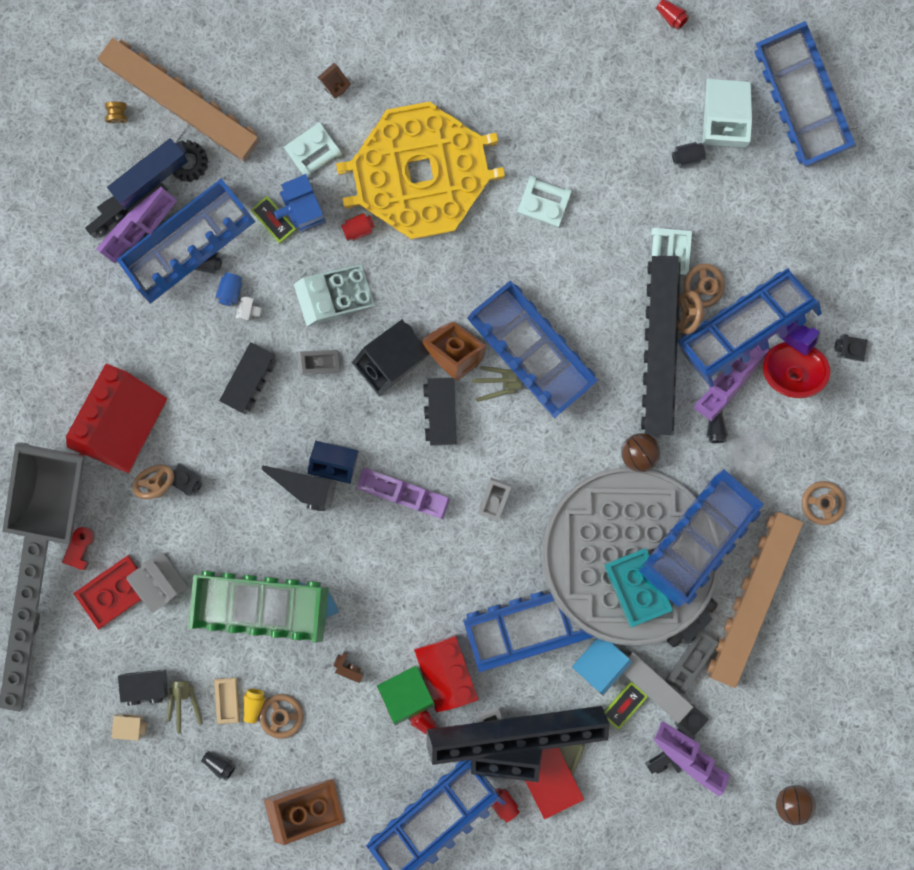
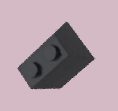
(390, 357)

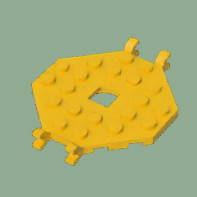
(411, 136)

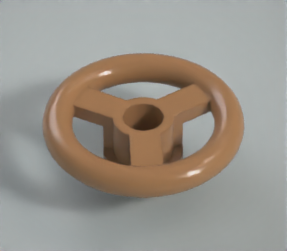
(713, 285)
(691, 312)
(154, 484)
(835, 490)
(298, 716)

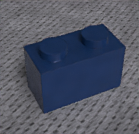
(332, 462)

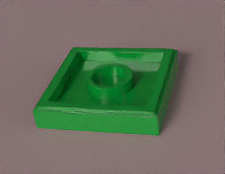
(405, 695)

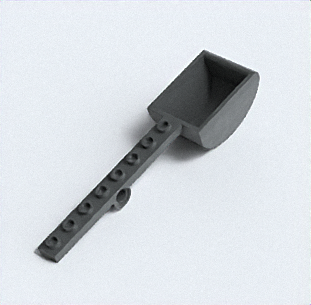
(41, 509)

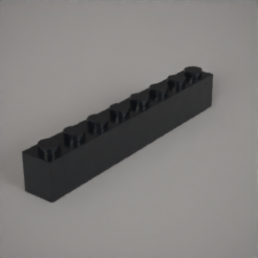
(662, 345)
(517, 735)

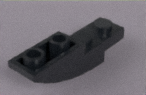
(113, 212)

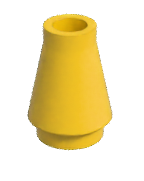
(253, 704)

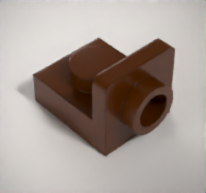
(334, 81)
(351, 671)

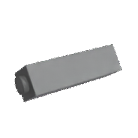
(656, 688)

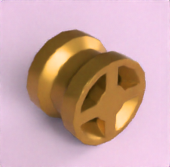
(115, 112)

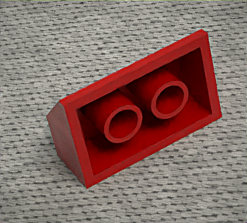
(446, 674)

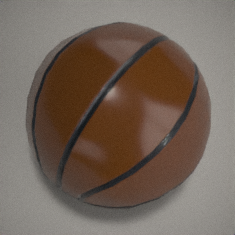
(640, 452)
(795, 805)

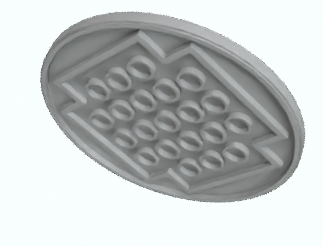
(605, 521)

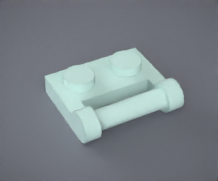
(308, 145)
(541, 208)
(678, 245)

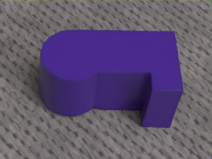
(801, 338)

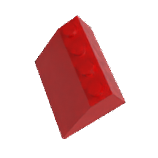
(115, 419)

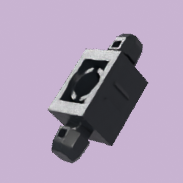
(694, 628)

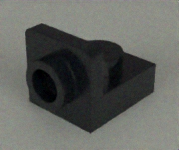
(850, 348)
(186, 480)
(692, 723)
(660, 762)

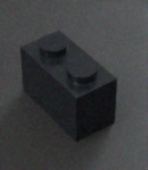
(143, 686)

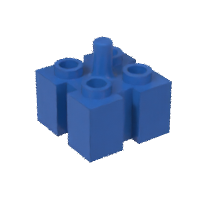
(300, 204)

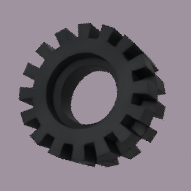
(200, 166)

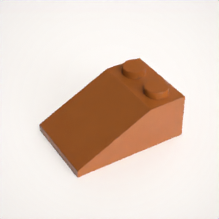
(303, 811)

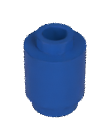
(229, 289)

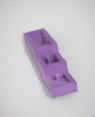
(136, 223)
(728, 386)
(403, 493)
(689, 758)

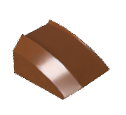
(455, 349)

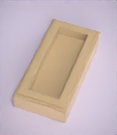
(227, 700)

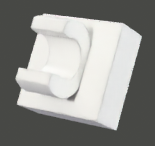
(246, 309)

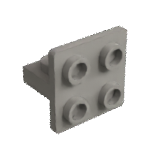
(156, 582)

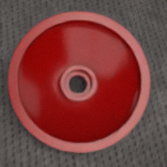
(810, 371)

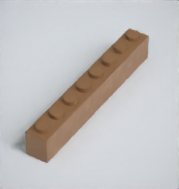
(179, 100)
(754, 599)

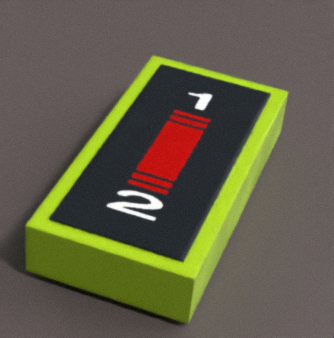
(279, 228)
(625, 705)

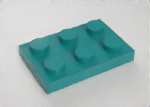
(635, 593)

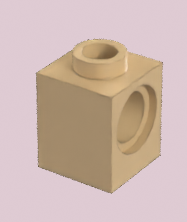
(128, 727)

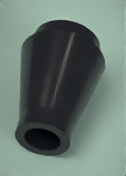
(717, 430)
(220, 766)

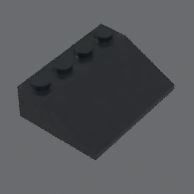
(313, 491)

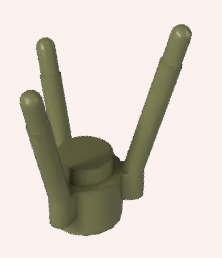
(508, 381)
(178, 692)

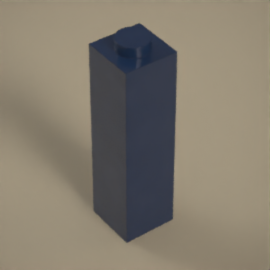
(148, 173)

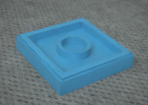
(602, 665)

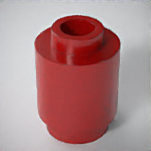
(358, 227)
(509, 809)

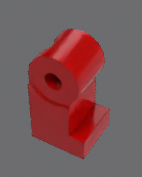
(77, 549)

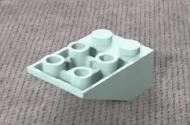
(727, 113)
(333, 294)

